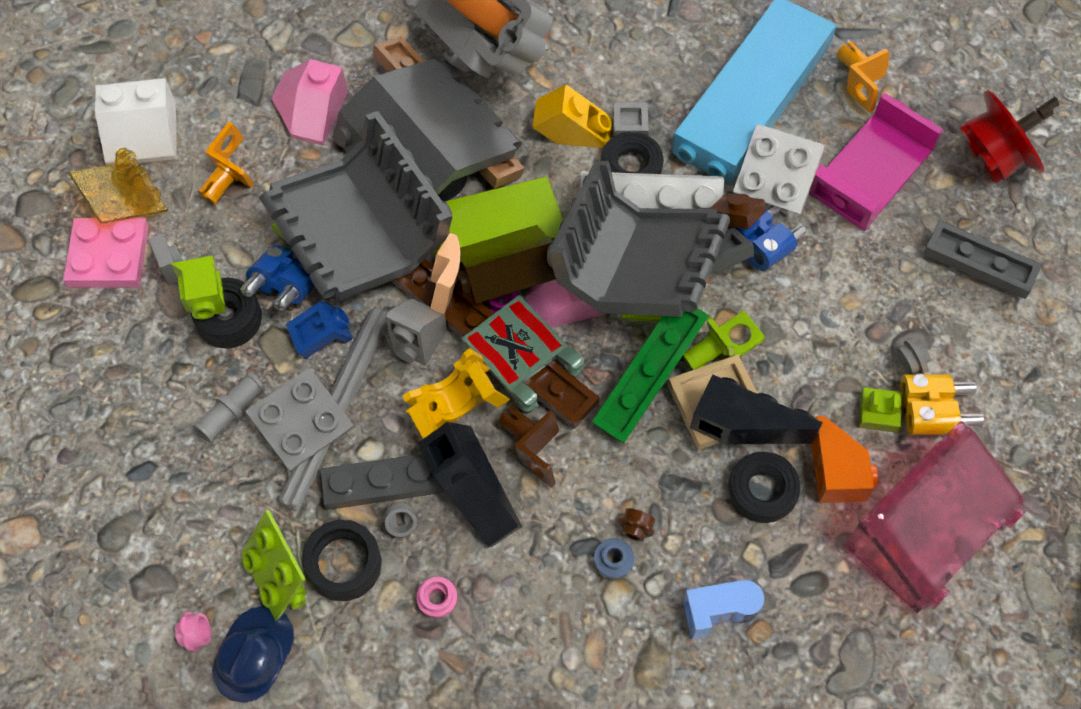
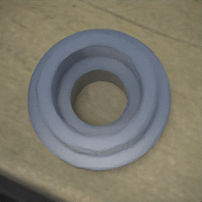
(610, 569)

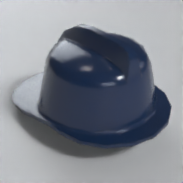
(252, 654)

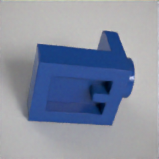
(318, 328)

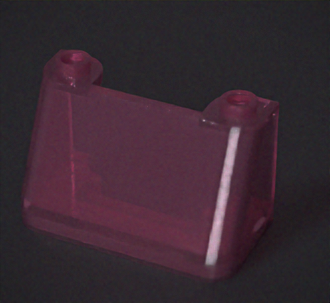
(936, 518)

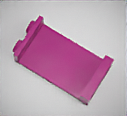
(876, 162)

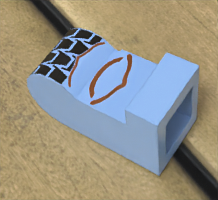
(721, 603)

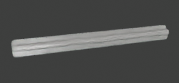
(342, 392)

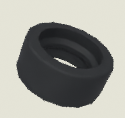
(324, 536)

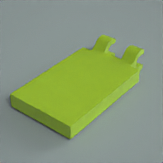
(505, 211)

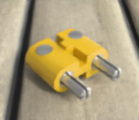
(932, 405)

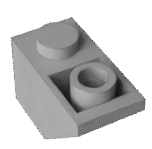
(415, 331)

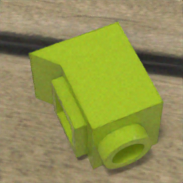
(200, 287)

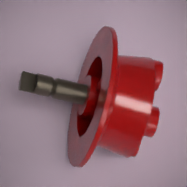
(1002, 139)

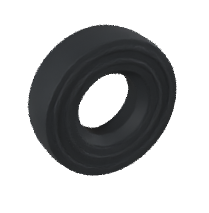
(636, 143)
(780, 470)

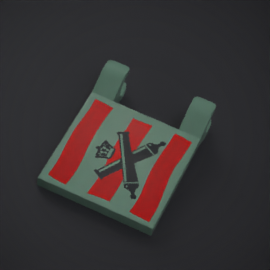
(518, 346)

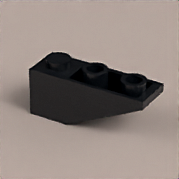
(746, 417)
(470, 481)

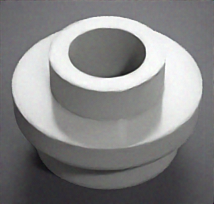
(914, 356)

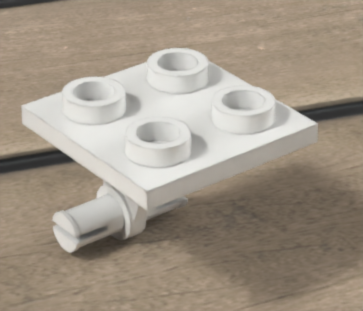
(779, 168)

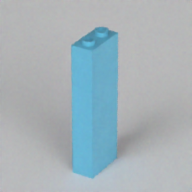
(753, 88)

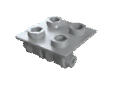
(299, 419)

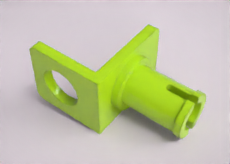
(719, 342)

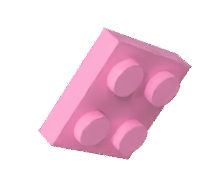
(106, 253)

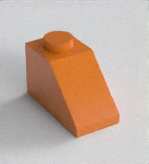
(841, 466)

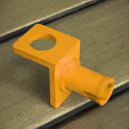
(863, 72)
(225, 171)

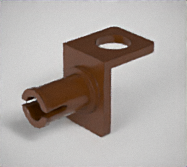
(532, 440)

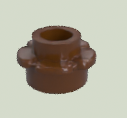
(636, 524)

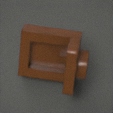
(741, 209)

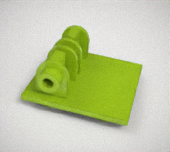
(274, 567)

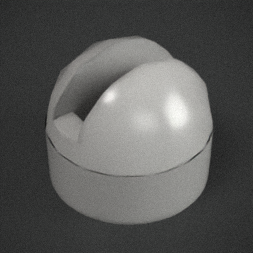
(391, 522)

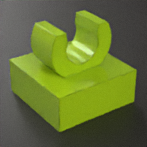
(880, 410)

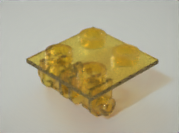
(119, 189)

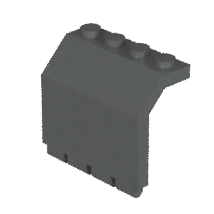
(433, 118)
(360, 215)
(631, 255)

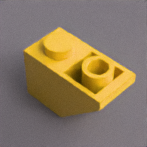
(571, 119)

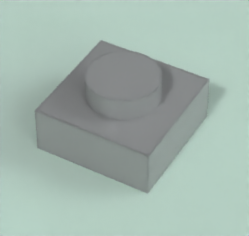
(630, 117)
(165, 256)

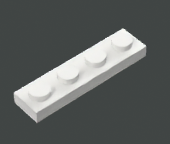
(668, 190)

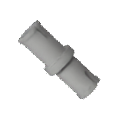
(229, 407)

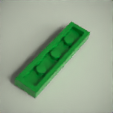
(648, 373)

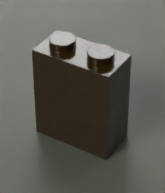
(505, 264)

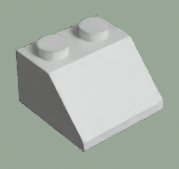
(137, 118)

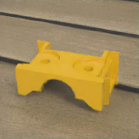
(453, 395)

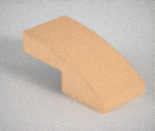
(445, 273)

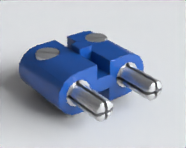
(770, 241)
(281, 272)

